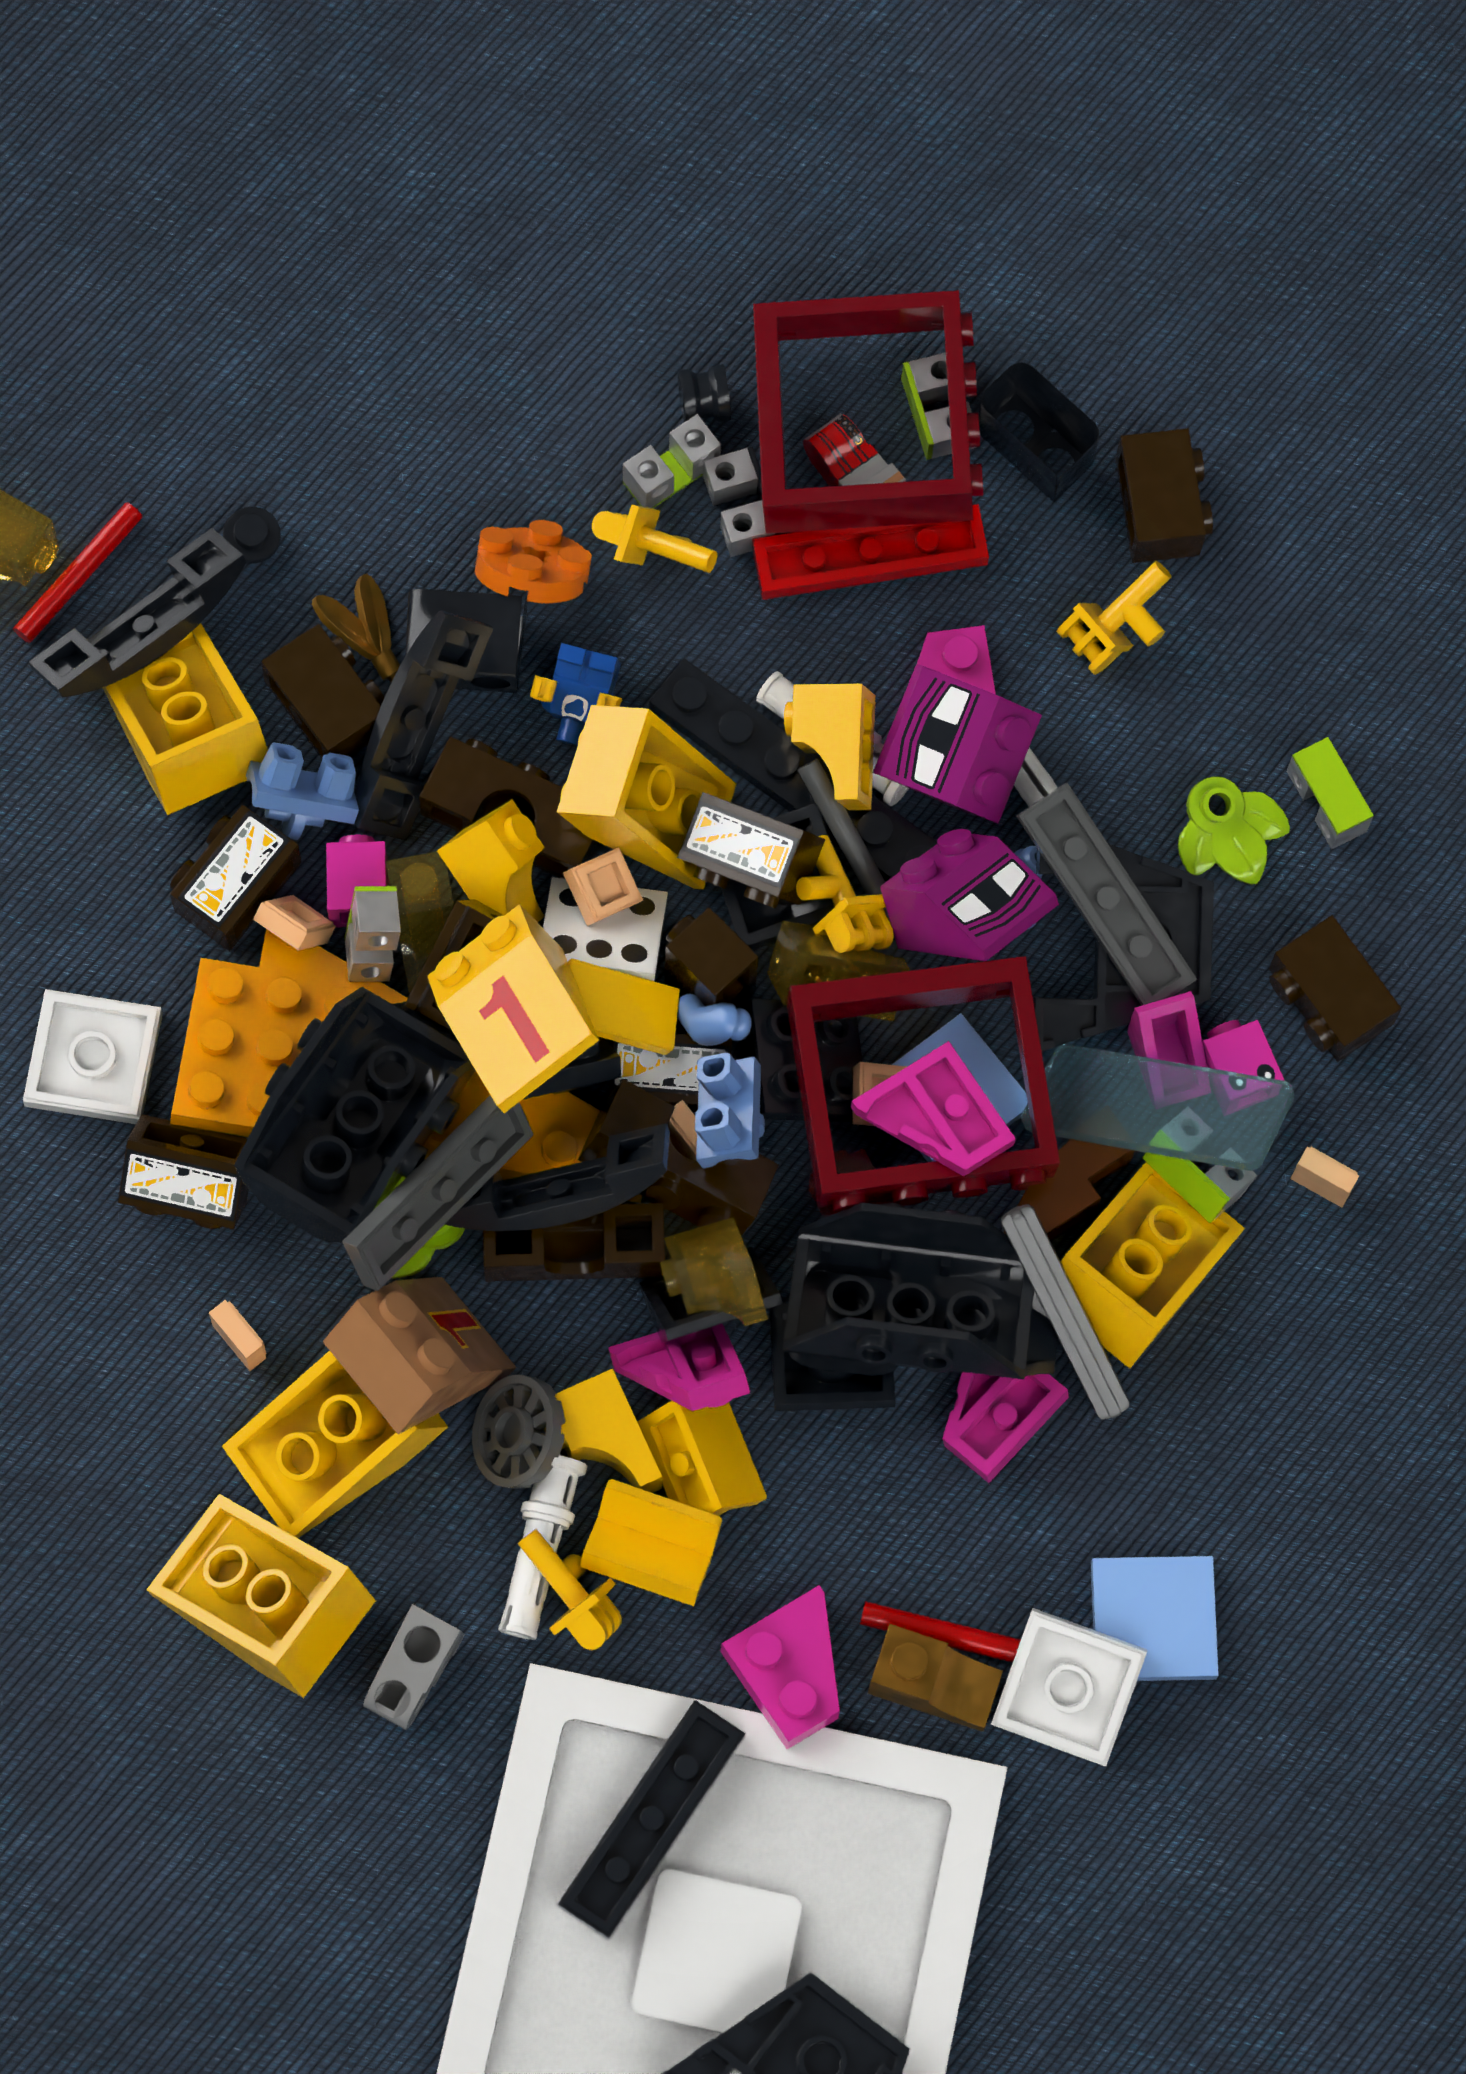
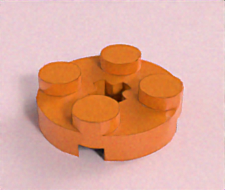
(533, 561)

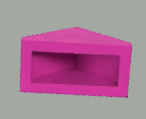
(1168, 1031)

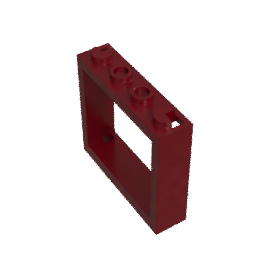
(866, 503)
(910, 991)

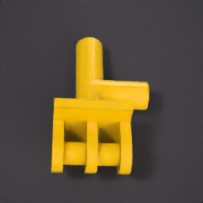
(637, 535)
(1105, 623)
(854, 920)
(590, 1616)

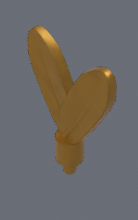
(368, 633)

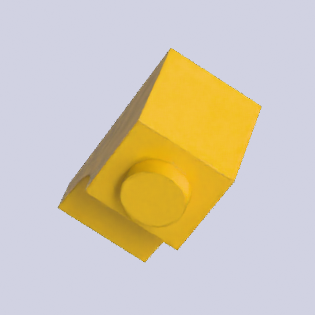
(840, 728)
(496, 860)
(605, 1430)

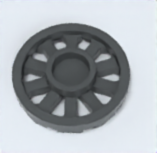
(517, 1431)

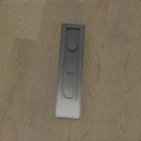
(1106, 896)
(435, 1191)

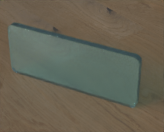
(1164, 1106)

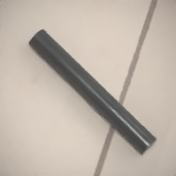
(842, 828)

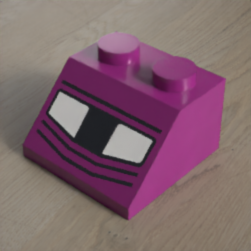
(957, 743)
(964, 898)

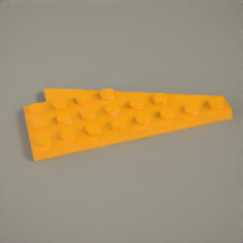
(252, 1020)

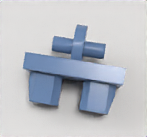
(301, 795)
(728, 1109)

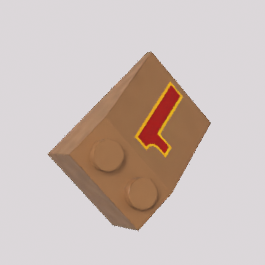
(416, 1350)

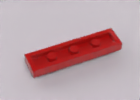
(865, 555)

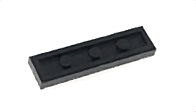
(651, 1820)

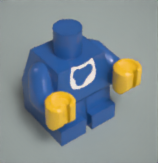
(578, 682)

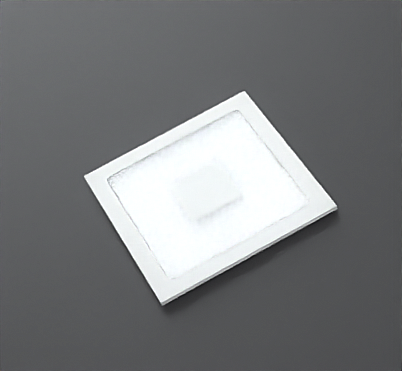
(794, 1864)

